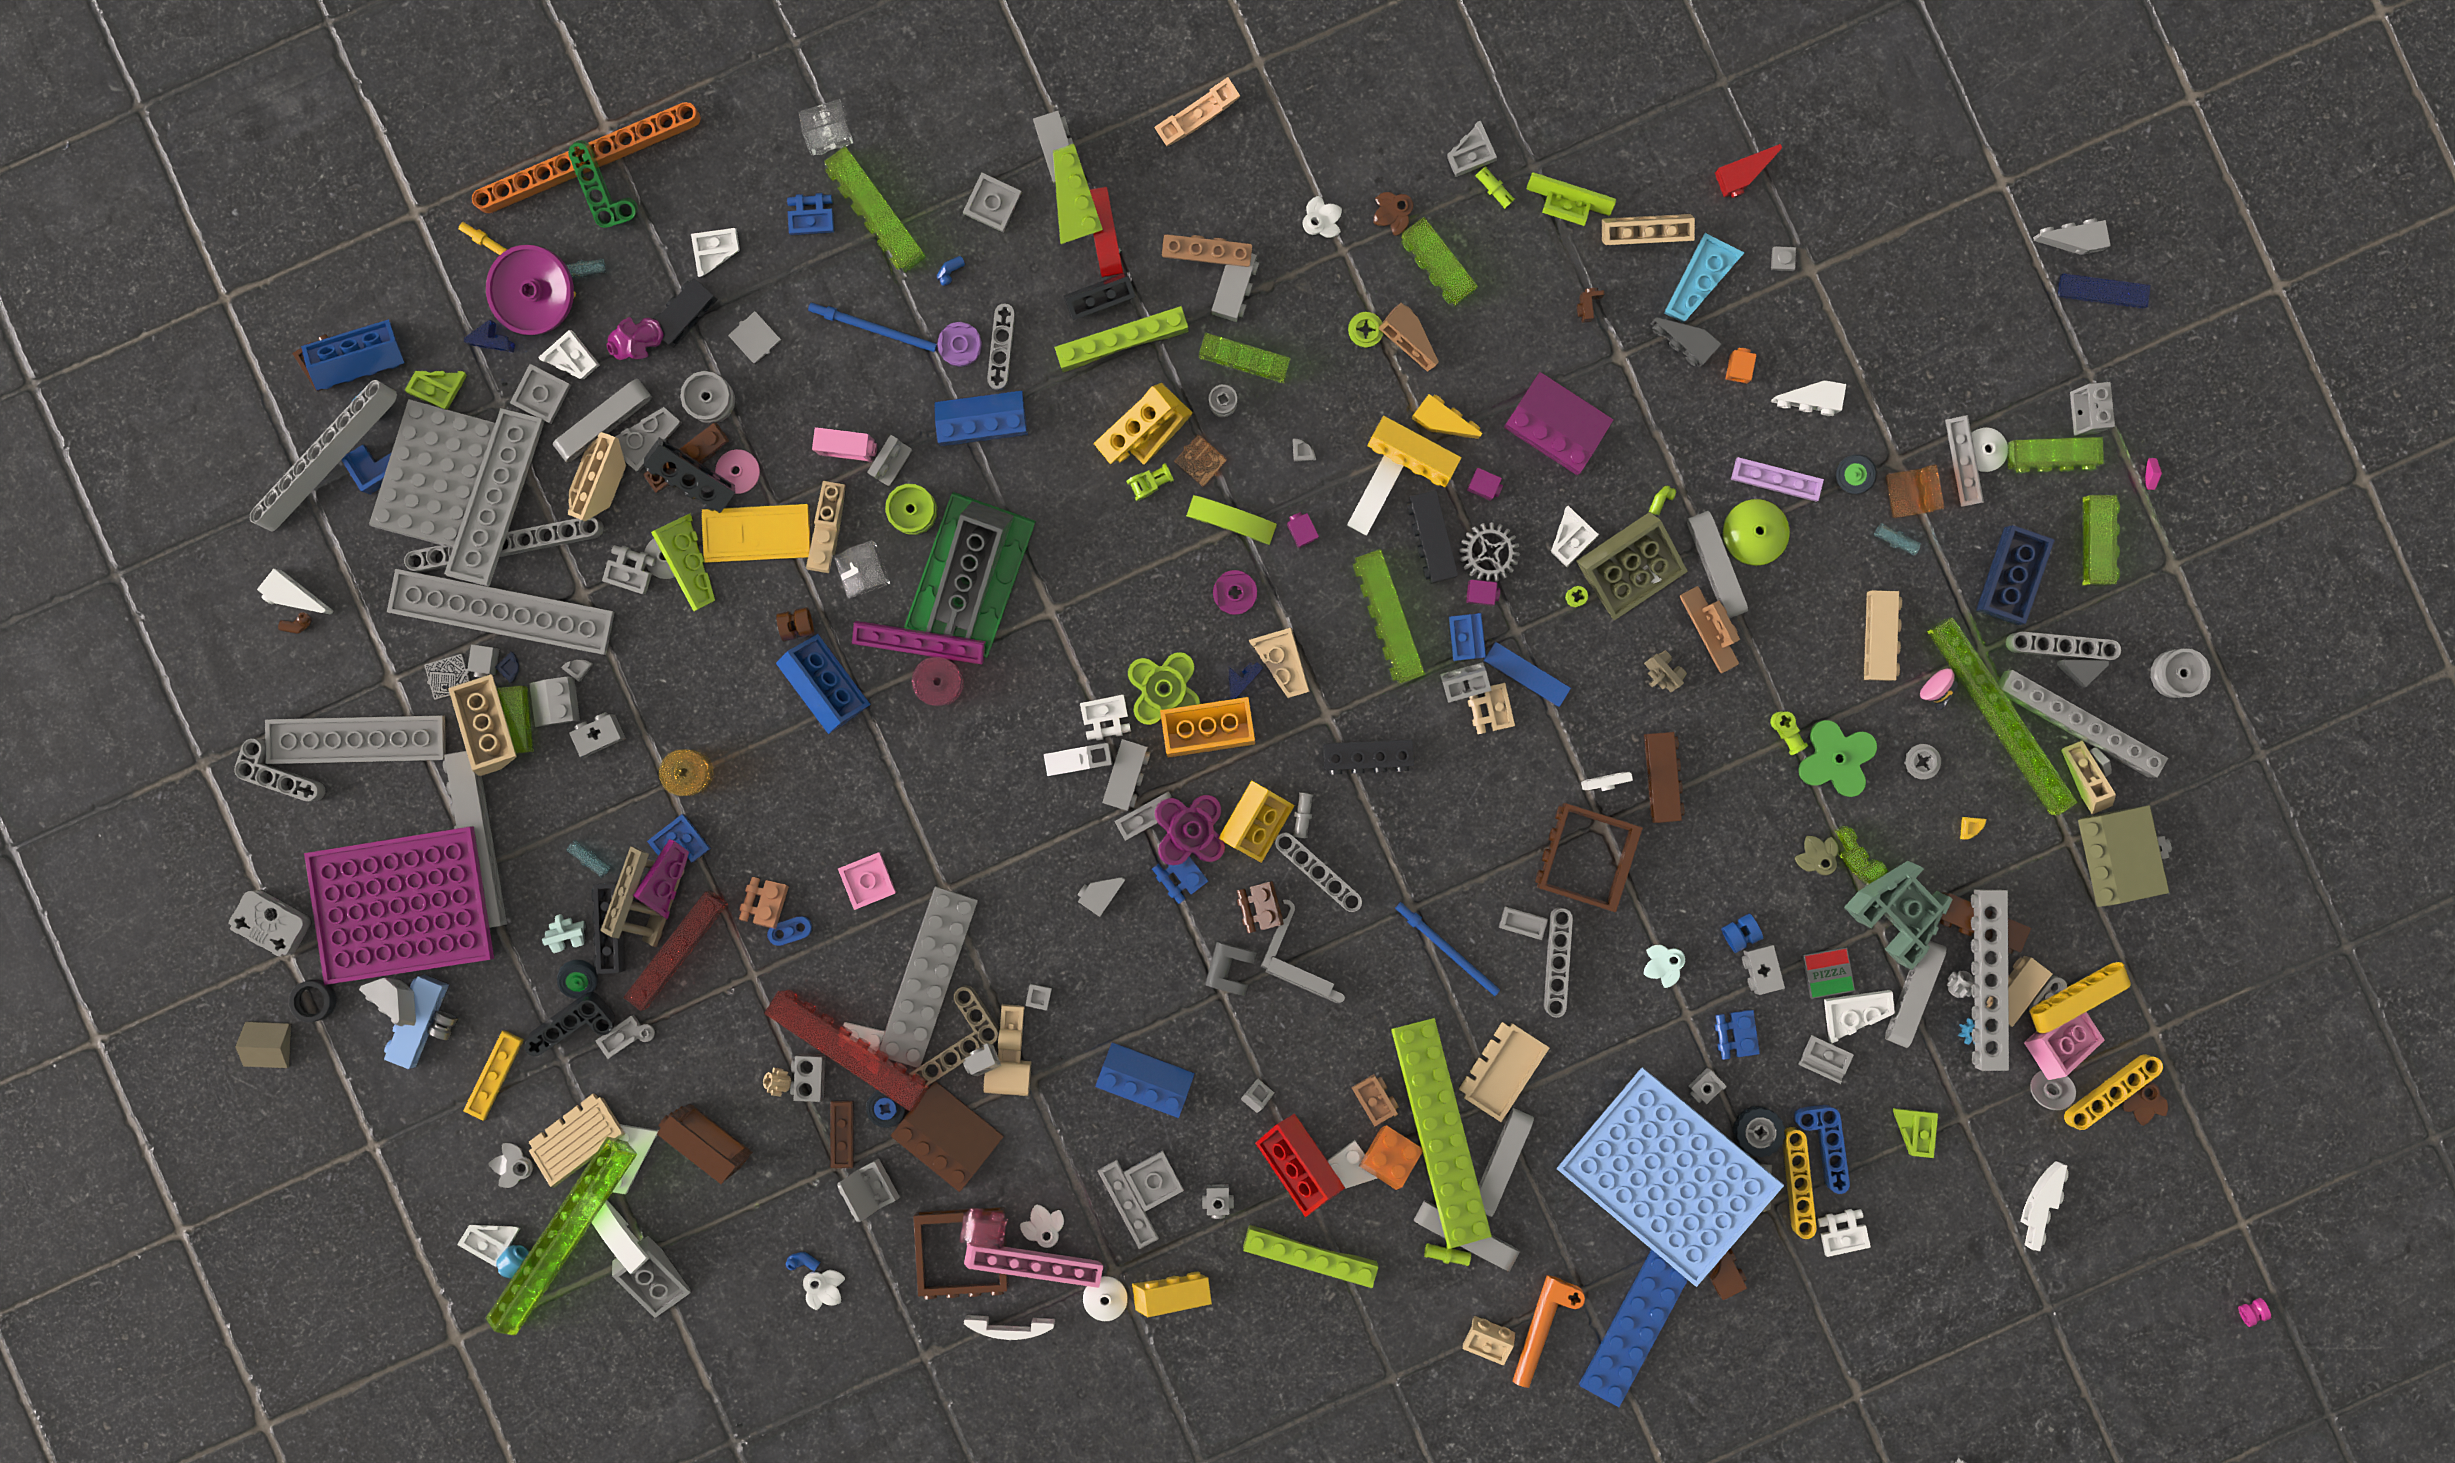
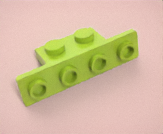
(1569, 201)

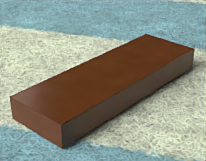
(842, 1134)

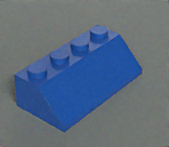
(352, 355)
(980, 418)
(822, 683)
(1145, 1080)

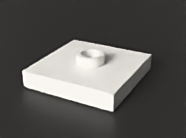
(1606, 782)

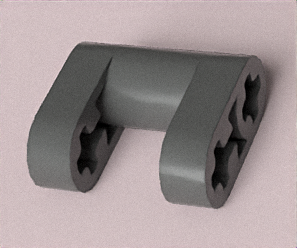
(1221, 965)

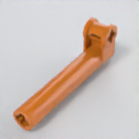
(1554, 1292)

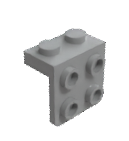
(867, 1190)

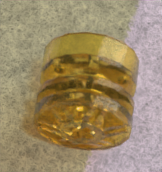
(698, 774)

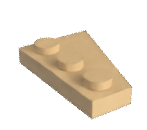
(1283, 660)

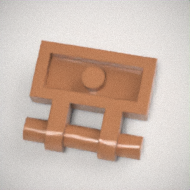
(769, 905)

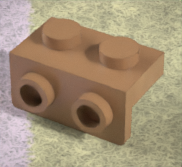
(1375, 1100)

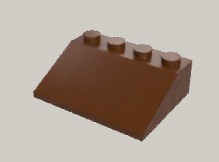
(947, 1136)

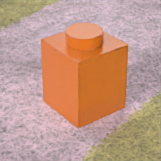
(1741, 365)

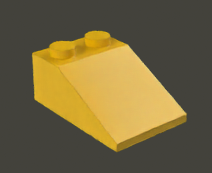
(1167, 429)

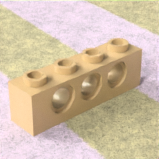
(1648, 229)

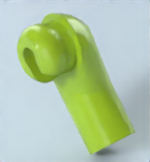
(1660, 497)

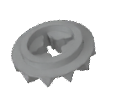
(1933, 762)

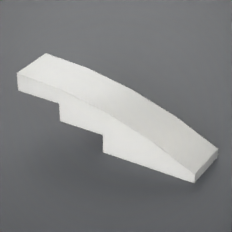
(619, 1238)

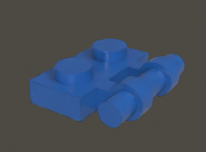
(810, 221)
(1187, 873)
(1743, 1031)

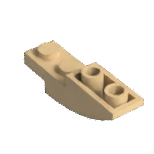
(826, 527)

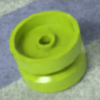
(923, 515)

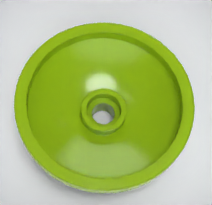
(1741, 534)

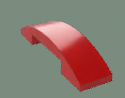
(1106, 239)

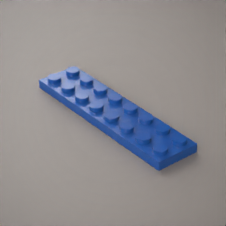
(1634, 1330)

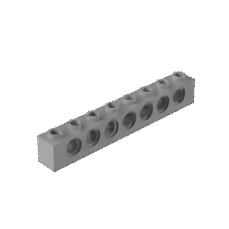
(2081, 724)
(1999, 1012)

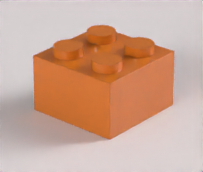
(1391, 1157)

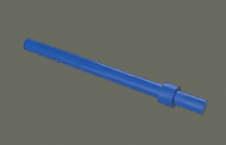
(831, 313)
(1415, 921)

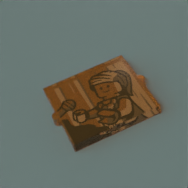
(1200, 460)

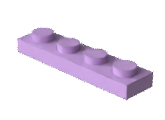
(1777, 479)

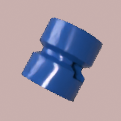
(1736, 938)

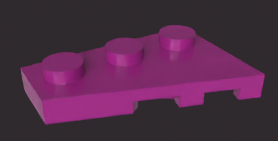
(659, 883)

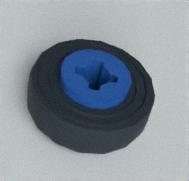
(880, 1116)

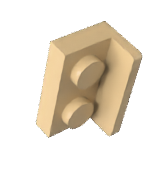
(1489, 1340)

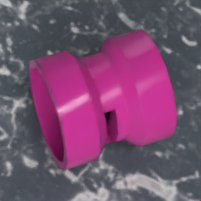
(2254, 1312)

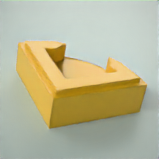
(1971, 827)

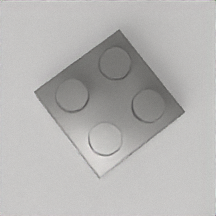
(992, 202)
(540, 393)
(1153, 1181)

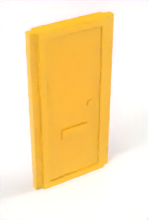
(756, 533)

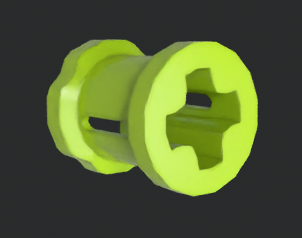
(1582, 593)

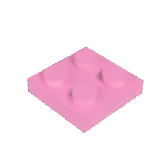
(867, 880)

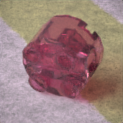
(983, 1229)

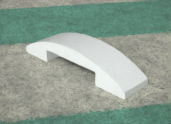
(1375, 495)
(980, 1325)

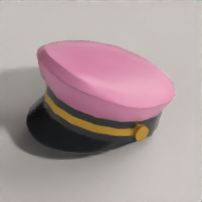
(1940, 688)

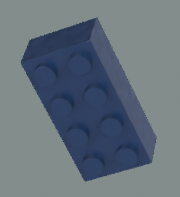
(2015, 575)

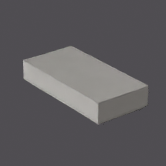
(1523, 923)

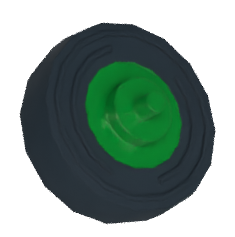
(577, 978)

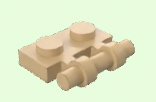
(1498, 708)

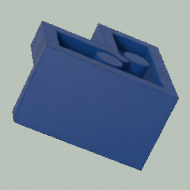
(364, 469)

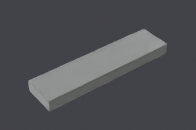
(1964, 461)
(1128, 1204)

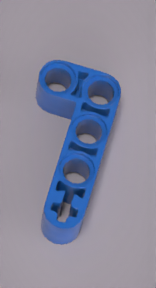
(1828, 1149)

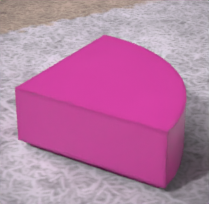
(2153, 473)

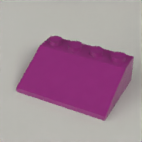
(1558, 423)

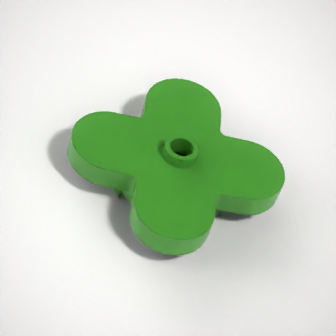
(1822, 765)

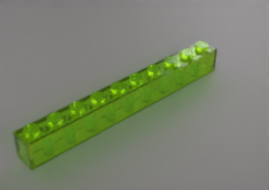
(2002, 716)
(561, 1236)

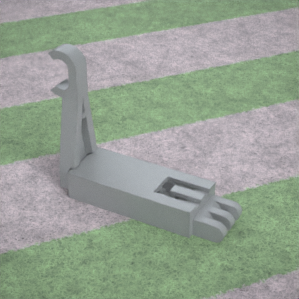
(1293, 974)

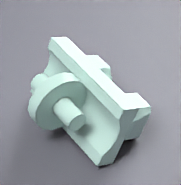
(563, 930)

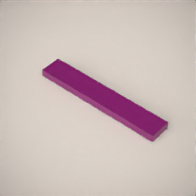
(918, 642)

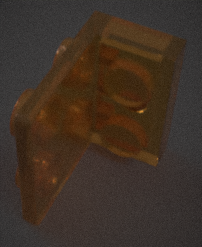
(1915, 491)

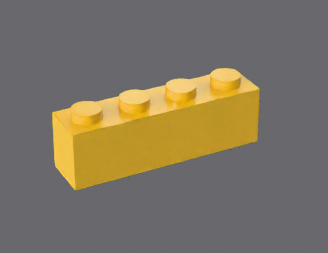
(1414, 451)

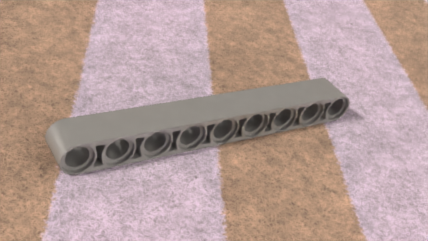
(323, 455)
(515, 544)

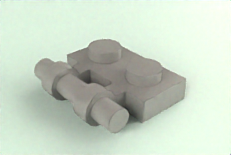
(627, 576)

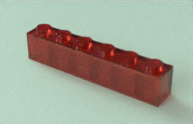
(675, 950)

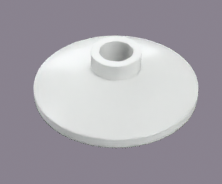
(1999, 449)
(1108, 1288)

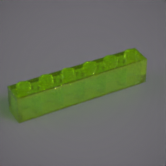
(871, 204)
(1389, 617)

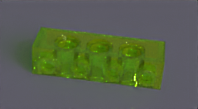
(1244, 357)

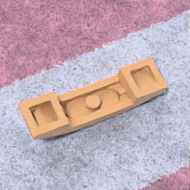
(1198, 113)

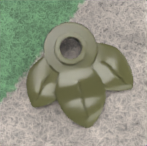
(1817, 852)

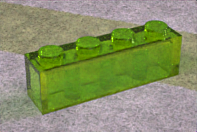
(1439, 262)
(2055, 453)
(2100, 540)

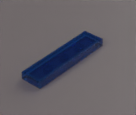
(2104, 290)

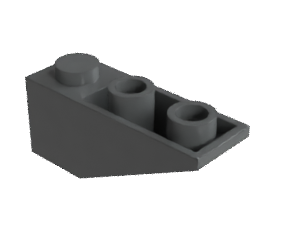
(1692, 341)

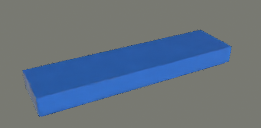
(1527, 674)

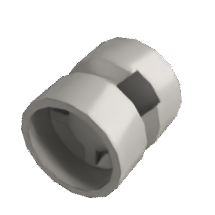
(1223, 400)

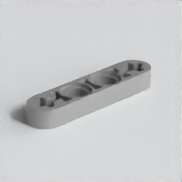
(997, 346)

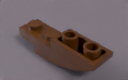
(699, 448)

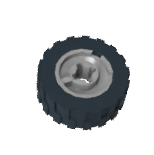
(1752, 1120)

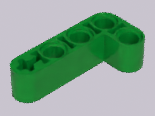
(598, 183)

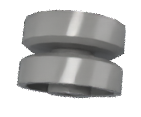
(709, 384)
(2180, 673)

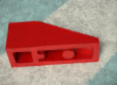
(1738, 175)

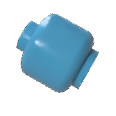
(511, 1260)

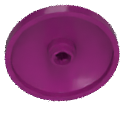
(529, 290)

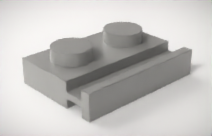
(1825, 1059)

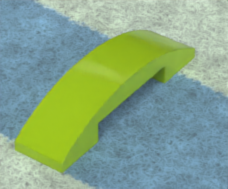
(1231, 519)

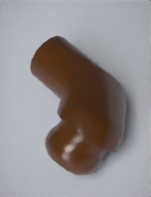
(297, 625)

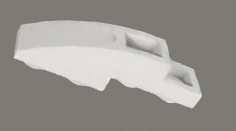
(2044, 1195)

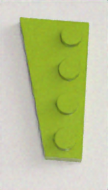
(682, 554)

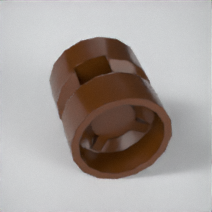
(802, 620)

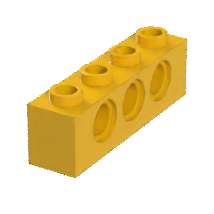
(1110, 444)

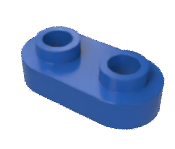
(790, 931)

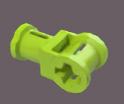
(1149, 482)
(1788, 731)

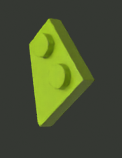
(436, 387)
(1918, 1131)

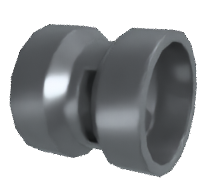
(442, 1025)

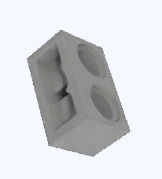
(1465, 682)
(815, 1078)

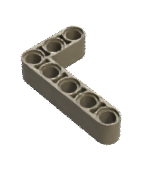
(959, 1047)

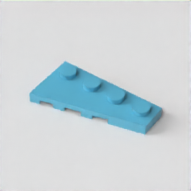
(1705, 270)

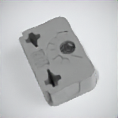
(265, 928)

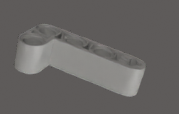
(280, 776)

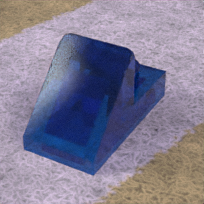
(484, 338)
(1237, 683)

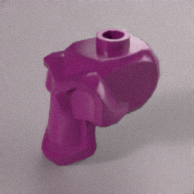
(633, 339)

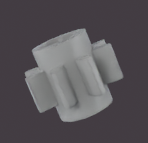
(1960, 984)

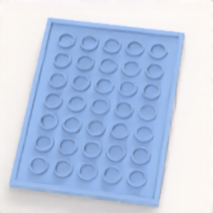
(1670, 1176)

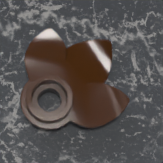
(1391, 214)
(2146, 1106)

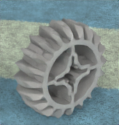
(1495, 561)

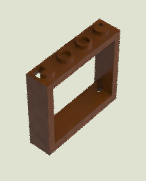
(1622, 869)
(703, 1142)
(953, 1291)

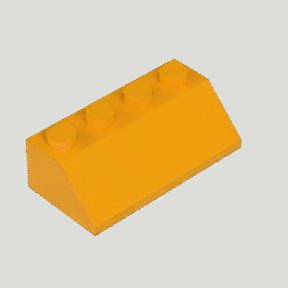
(1207, 727)

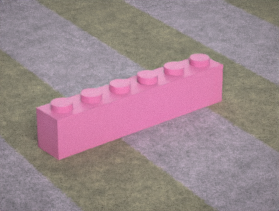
(1035, 1265)

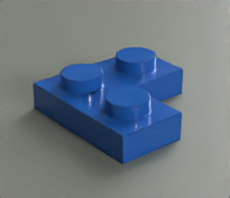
(684, 834)

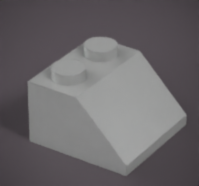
(554, 701)

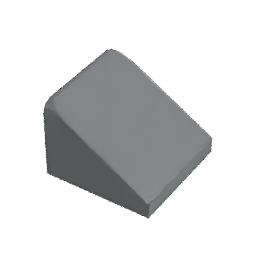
(1257, 1096)

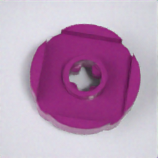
(1242, 582)

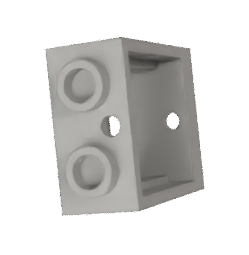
(2093, 417)

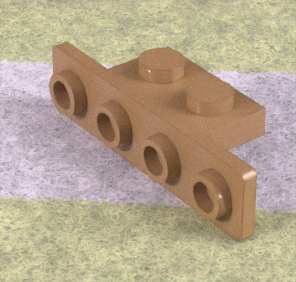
(1206, 250)
(1713, 628)

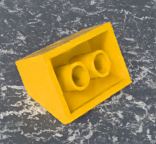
(1256, 821)

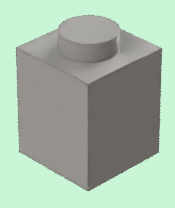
(483, 660)

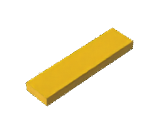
(493, 1075)

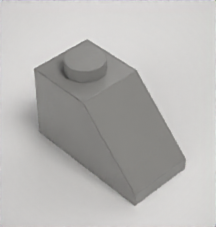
(1099, 894)

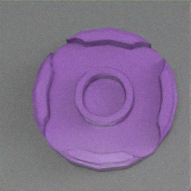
(959, 344)

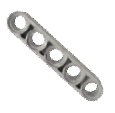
(602, 419)
(1717, 563)
(2073, 643)
(1328, 877)
(1562, 972)
(1915, 996)
(1504, 1159)
(1490, 1249)

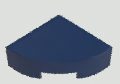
(509, 667)

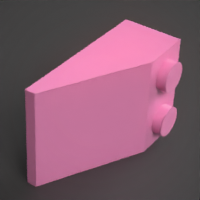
(2064, 1047)

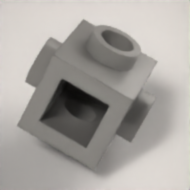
(1221, 1193)

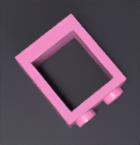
(844, 444)

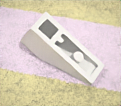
(284, 590)

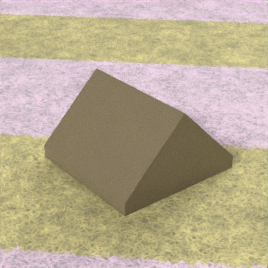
(264, 1044)

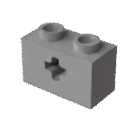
(610, 734)
(1771, 979)

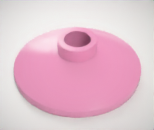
(748, 466)

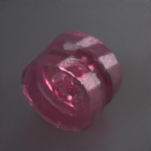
(950, 686)

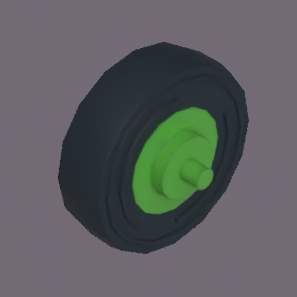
(1856, 474)

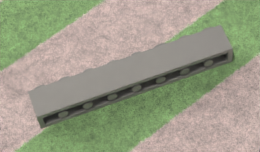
(470, 810)

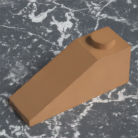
(1407, 332)

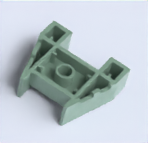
(1907, 906)

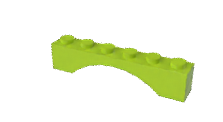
(1149, 329)
(1327, 1262)

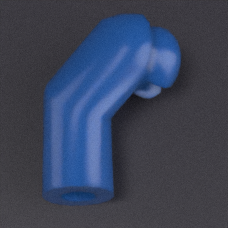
(947, 268)
(801, 1259)

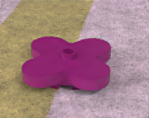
(1200, 817)

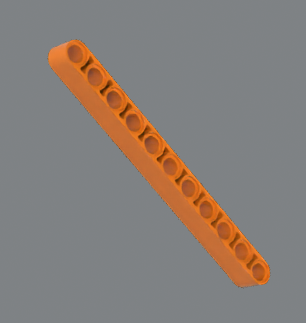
(617, 151)

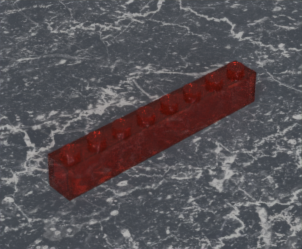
(846, 1049)

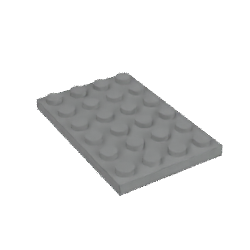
(431, 473)

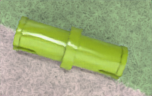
(1495, 187)
(1447, 1255)

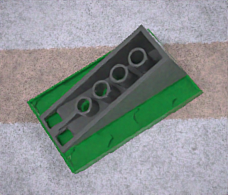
(970, 571)

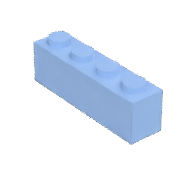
(410, 1040)

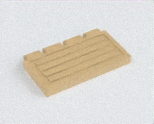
(1504, 1072)
(576, 1141)

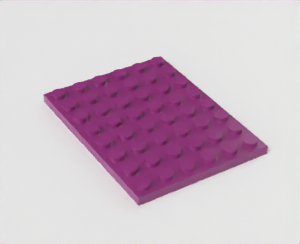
(399, 905)

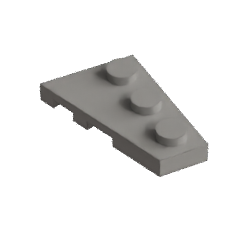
(641, 437)

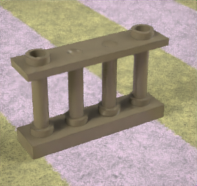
(623, 901)

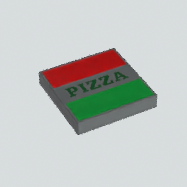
(1828, 972)

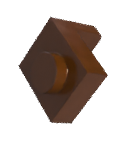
(1585, 307)

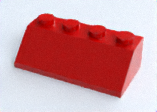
(1300, 1165)

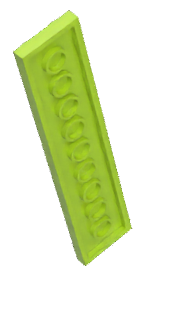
(1441, 1133)

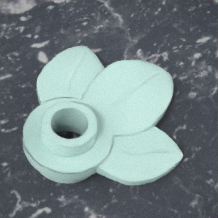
(1662, 967)

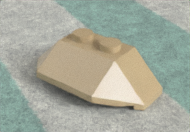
(596, 478)

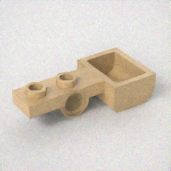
(1013, 1074)

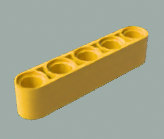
(2080, 997)
(2124, 1091)
(1803, 1192)

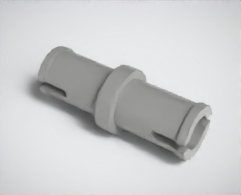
(1303, 815)

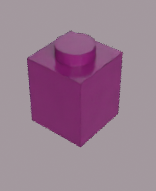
(1485, 484)
(1302, 529)
(1482, 592)

